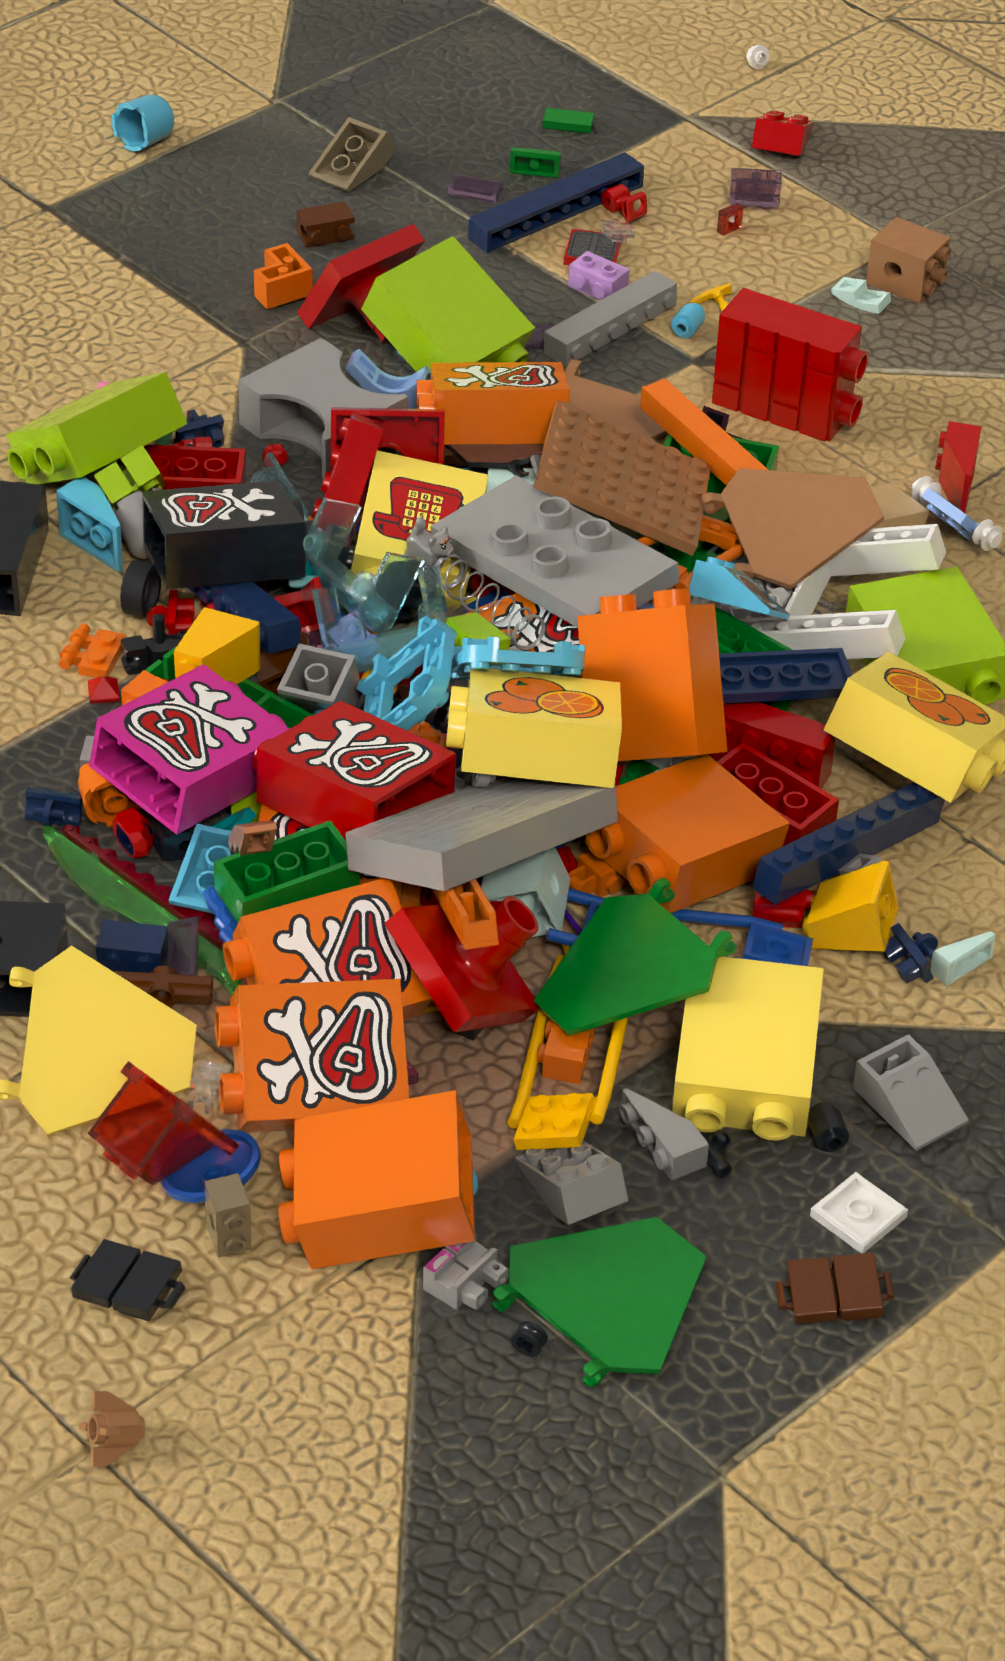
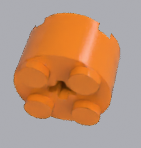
(101, 797)

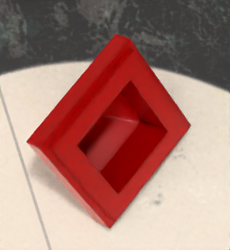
(103, 690)

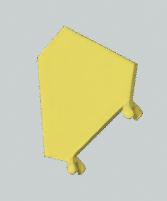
(84, 1033)

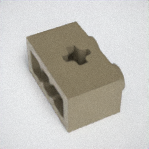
(228, 1215)

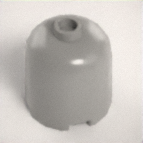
(131, 521)

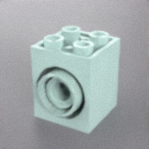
(536, 881)

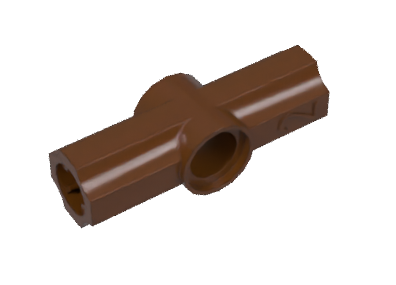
(170, 987)

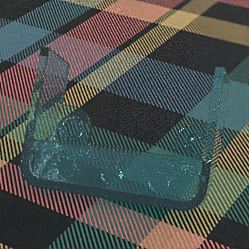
(368, 596)
(349, 634)

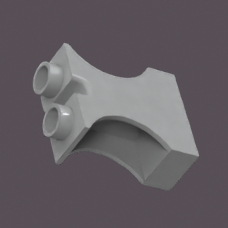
(296, 395)

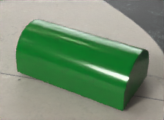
(535, 162)

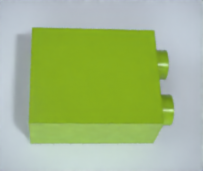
(447, 311)
(95, 429)
(942, 628)

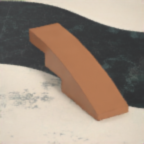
(252, 837)

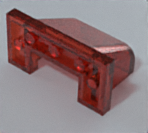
(153, 1129)

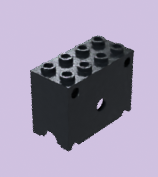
(28, 939)

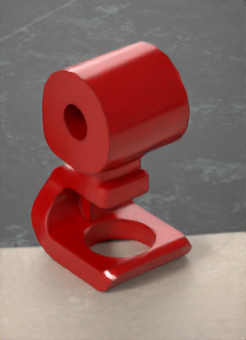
(619, 198)

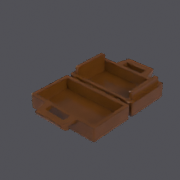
(818, 1294)

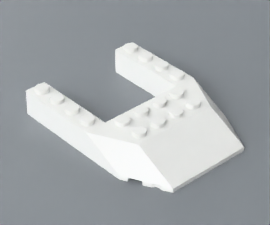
(858, 633)

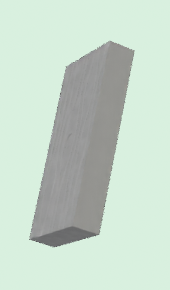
(478, 830)

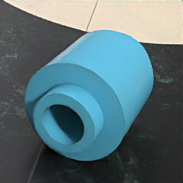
(688, 320)

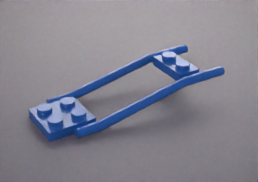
(764, 940)

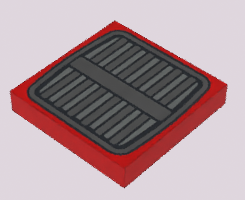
(591, 241)

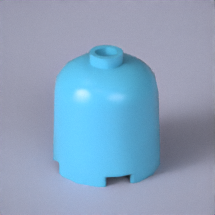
(143, 121)

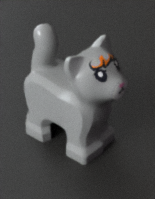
(426, 546)

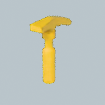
(717, 294)

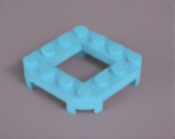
(431, 647)
(485, 654)

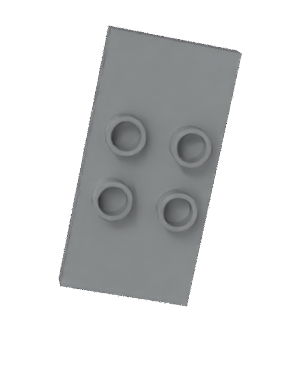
(554, 551)

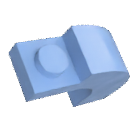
(377, 381)

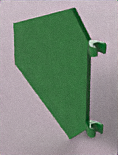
(629, 962)
(609, 1291)

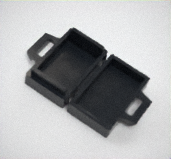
(127, 1280)

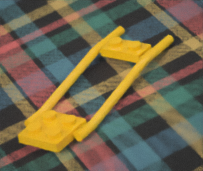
(560, 1119)

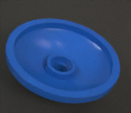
(188, 1181)

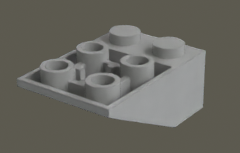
(909, 1092)
(574, 1180)

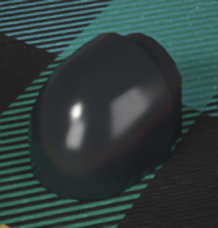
(171, 845)

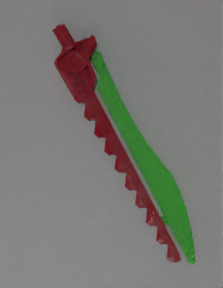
(133, 894)

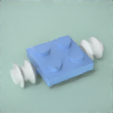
(930, 497)

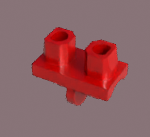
(177, 616)

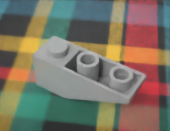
(668, 1136)

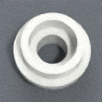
(753, 55)

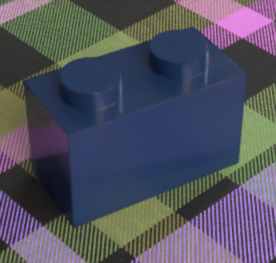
(132, 946)

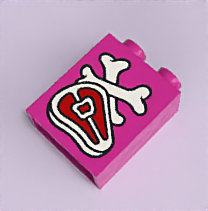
(184, 747)

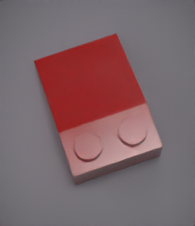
(958, 461)

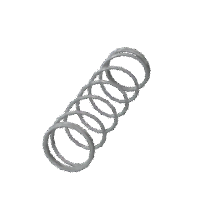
(458, 579)

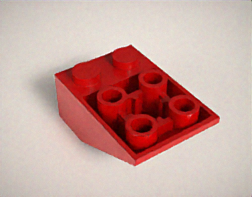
(782, 133)

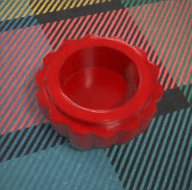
(278, 451)

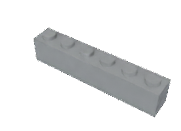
(610, 318)

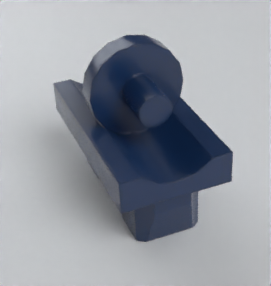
(201, 427)
(53, 807)
(916, 952)

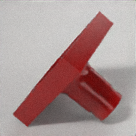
(351, 276)
(410, 431)
(469, 985)

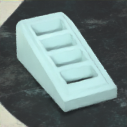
(962, 957)

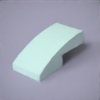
(856, 294)

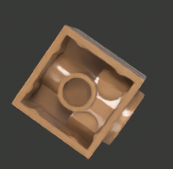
(908, 260)

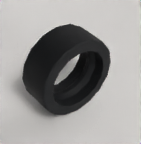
(140, 588)

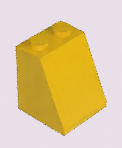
(223, 644)
(854, 910)

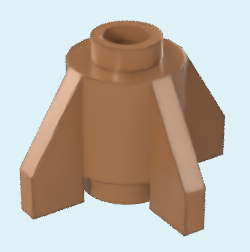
(113, 1428)

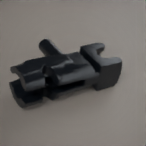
(144, 652)

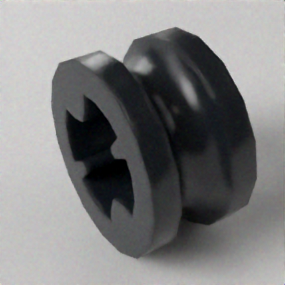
(529, 1339)

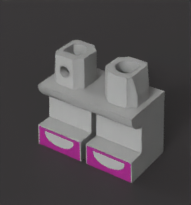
(460, 1272)

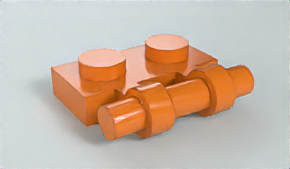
(101, 652)

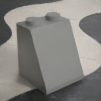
(320, 679)

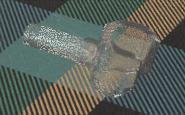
(828, 607)

